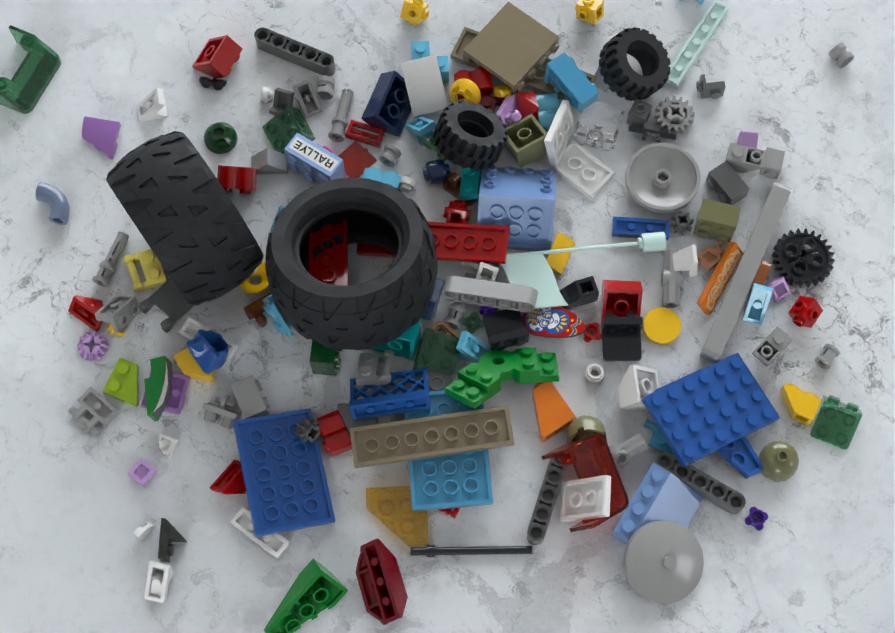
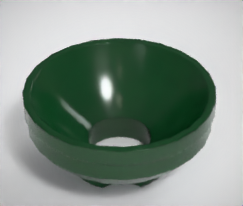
(220, 144)

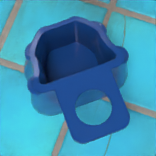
(208, 350)

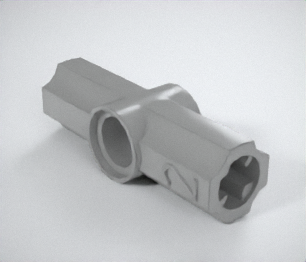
(670, 281)
(627, 450)

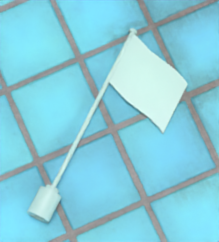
(534, 271)

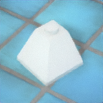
(635, 385)

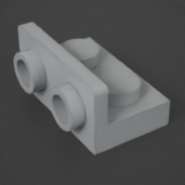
(119, 311)

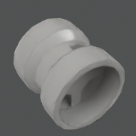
(841, 55)
(324, 89)

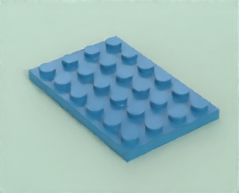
(449, 479)

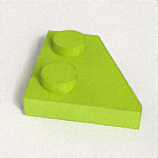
(124, 382)

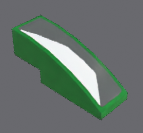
(158, 386)

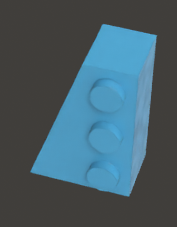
(571, 81)

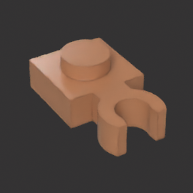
(710, 257)

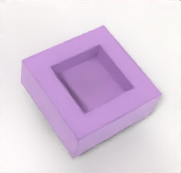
(142, 472)

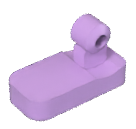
(508, 111)

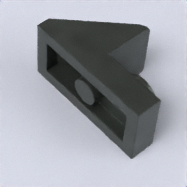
(167, 535)

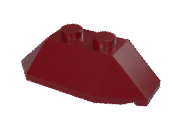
(381, 582)

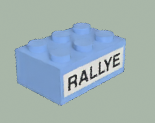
(313, 160)

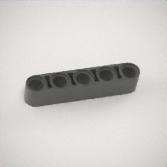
(290, 45)
(709, 484)
(545, 505)

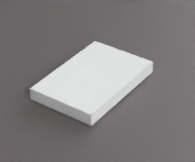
(424, 85)
(559, 132)
(582, 170)
(585, 499)

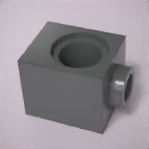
(639, 113)

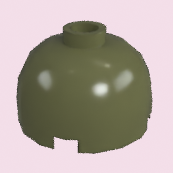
(583, 427)
(779, 461)

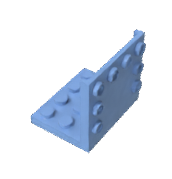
(519, 200)

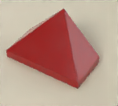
(527, 104)
(85, 309)
(230, 481)

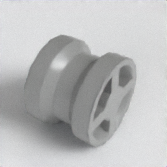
(390, 155)

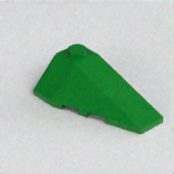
(309, 595)

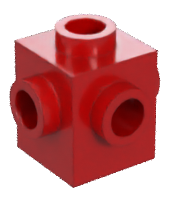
(457, 212)
(805, 312)

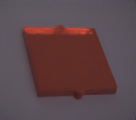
(356, 160)

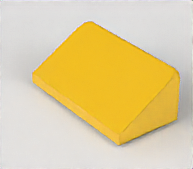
(558, 261)

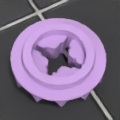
(98, 351)

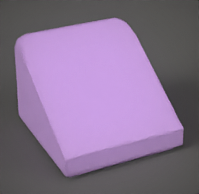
(748, 139)
(780, 288)

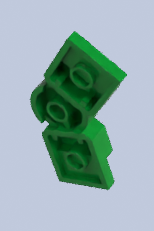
(483, 379)

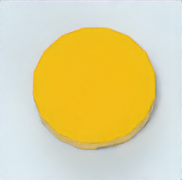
(661, 326)

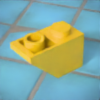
(191, 368)
(799, 404)

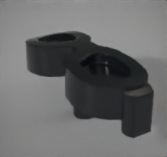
(217, 84)

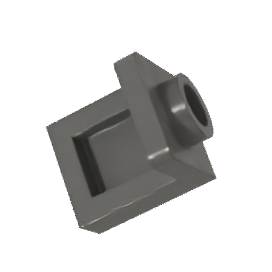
(710, 90)
(282, 99)

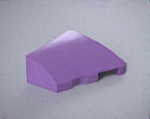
(101, 134)

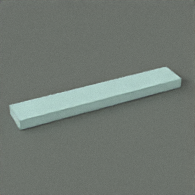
(696, 42)

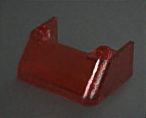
(591, 459)

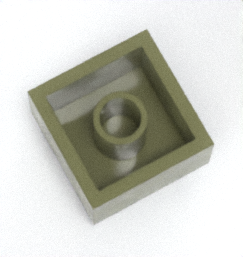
(526, 140)
(716, 220)

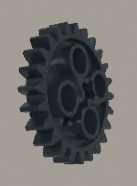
(795, 244)

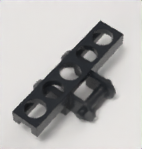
(644, 131)

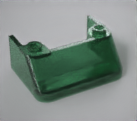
(32, 76)

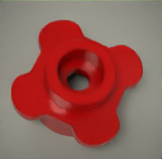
(596, 332)

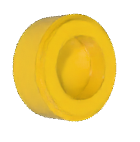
(501, 91)

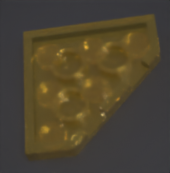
(395, 511)

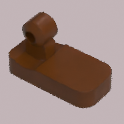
(453, 185)
(255, 310)

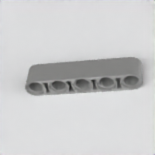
(490, 293)

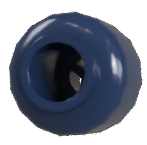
(436, 171)

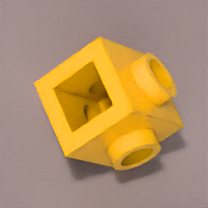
(589, 10)
(414, 11)

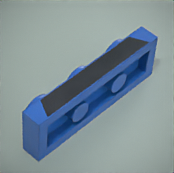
(634, 227)

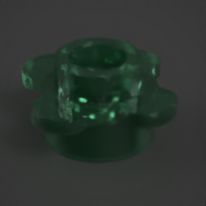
(472, 328)

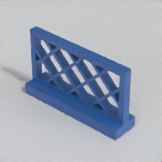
(391, 402)

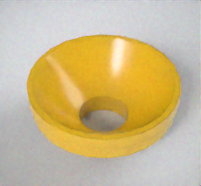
(467, 89)
(260, 271)

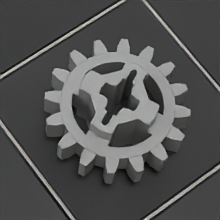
(673, 111)

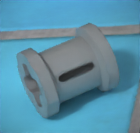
(827, 356)

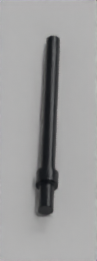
(431, 550)

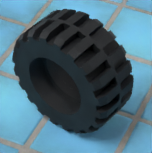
(646, 51)
(470, 135)

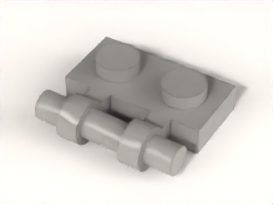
(98, 407)

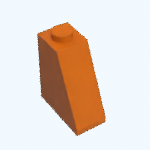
(550, 410)

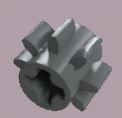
(677, 220)
(308, 430)

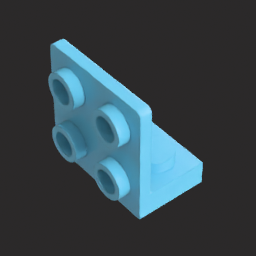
(280, 323)

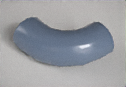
(57, 200)

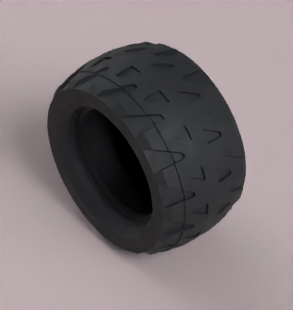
(185, 217)
(363, 312)

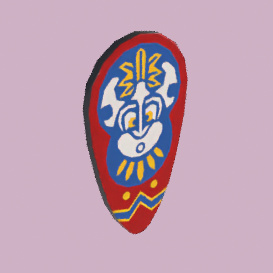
(553, 323)

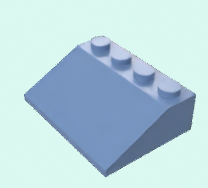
(658, 498)

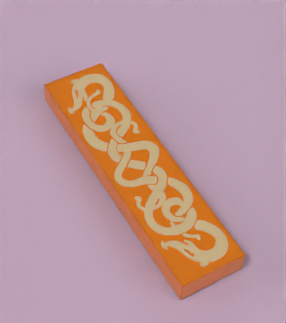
(720, 278)

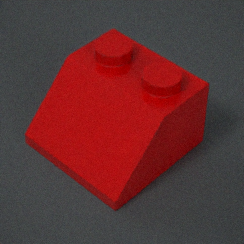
(218, 57)
(621, 298)

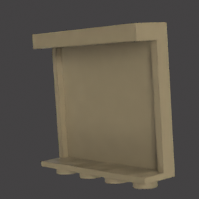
(512, 47)

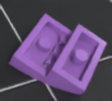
(176, 395)

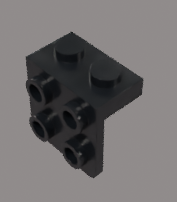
(505, 329)
(621, 338)

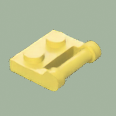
(151, 267)

